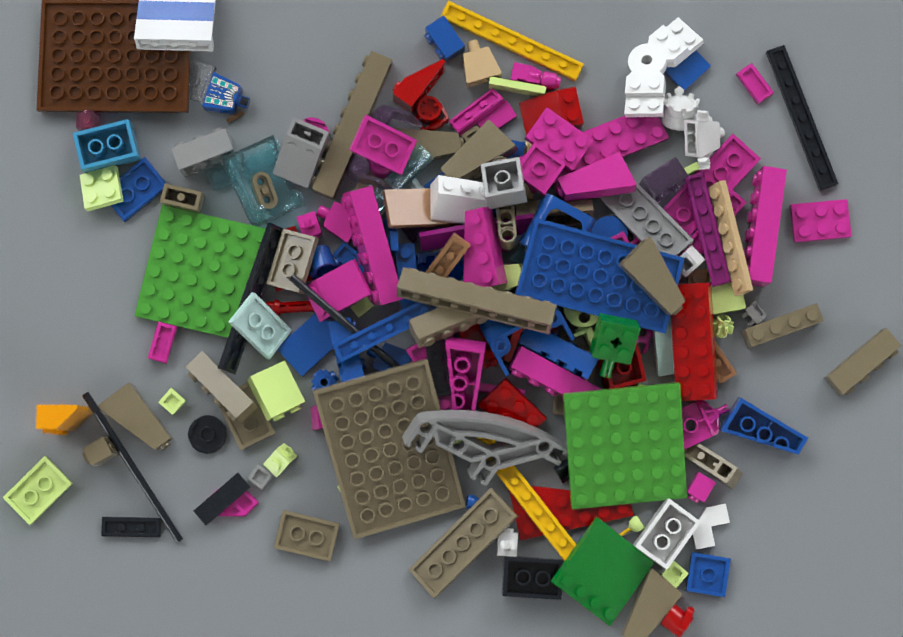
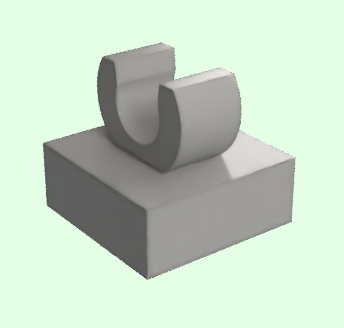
(755, 312)

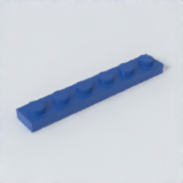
(379, 331)

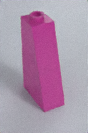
(599, 179)

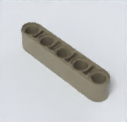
(509, 228)

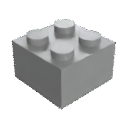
(503, 183)

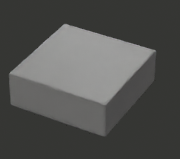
(260, 476)

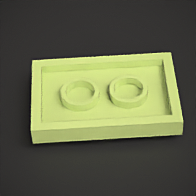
(37, 490)

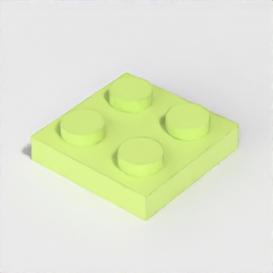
(101, 188)

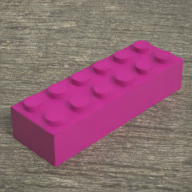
(764, 224)
(371, 244)

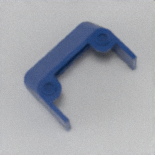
(497, 332)

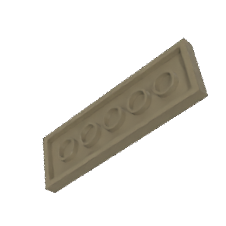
(463, 543)

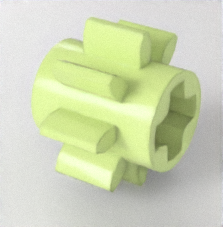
(722, 326)

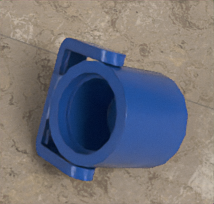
(323, 262)

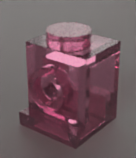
(87, 120)

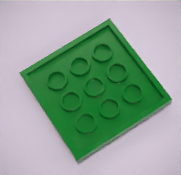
(602, 571)

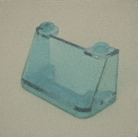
(260, 158)

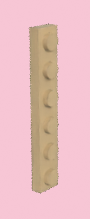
(730, 238)

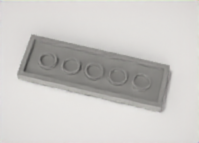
(648, 219)

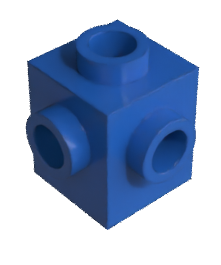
(322, 375)

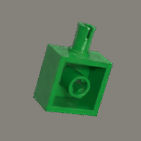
(607, 347)

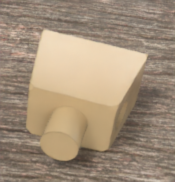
(479, 64)

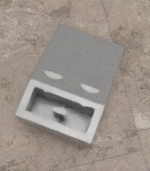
(301, 152)

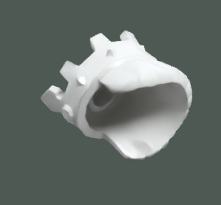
(679, 108)

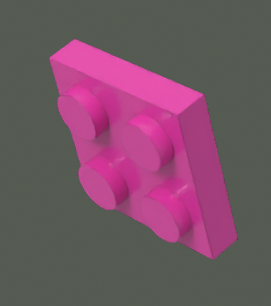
(540, 168)

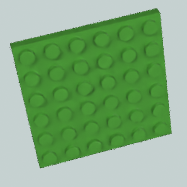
(197, 270)
(625, 445)

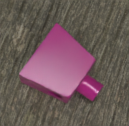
(336, 221)

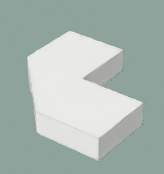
(710, 517)

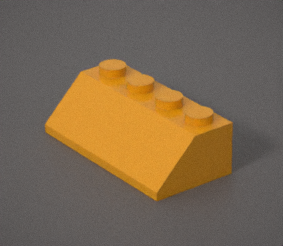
(61, 418)

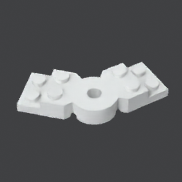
(646, 83)

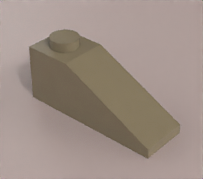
(713, 465)

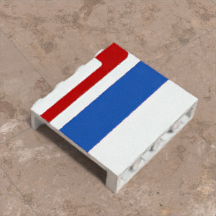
(175, 25)

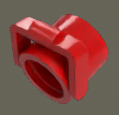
(429, 112)
(678, 620)

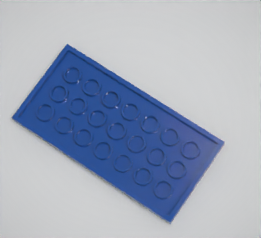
(584, 275)

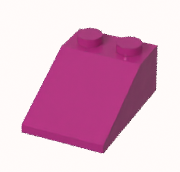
(340, 289)

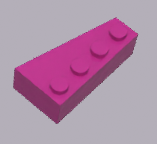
(483, 258)
(465, 370)

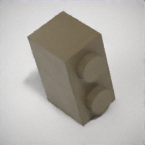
(182, 198)
(99, 452)

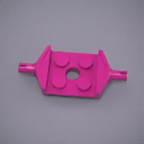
(705, 420)

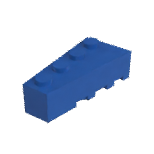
(559, 352)
(353, 366)
(756, 425)

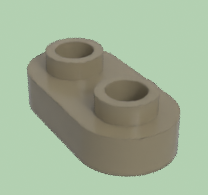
(264, 190)

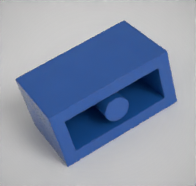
(444, 38)

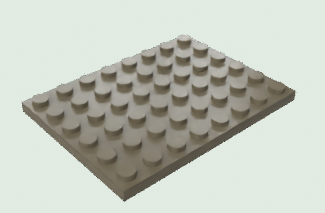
(376, 472)

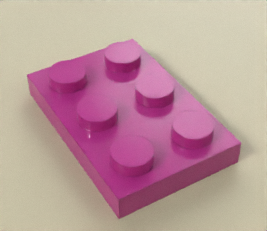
(559, 138)
(382, 145)
(820, 220)

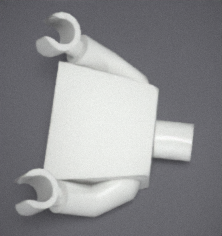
(702, 138)

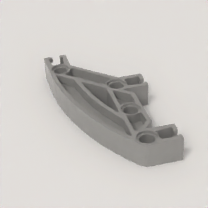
(517, 445)

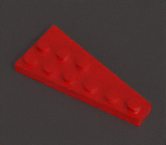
(559, 504)

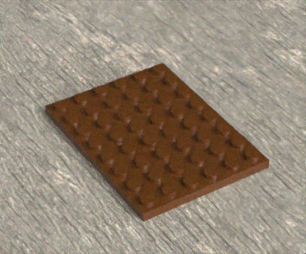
(94, 64)

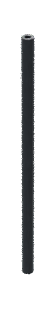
(339, 318)
(132, 467)

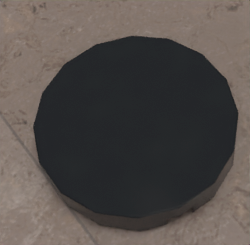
(207, 434)

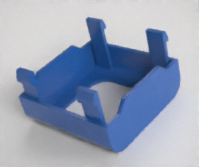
(551, 202)

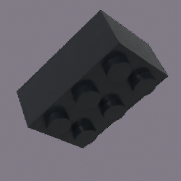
(530, 577)

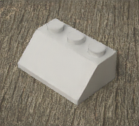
(453, 197)

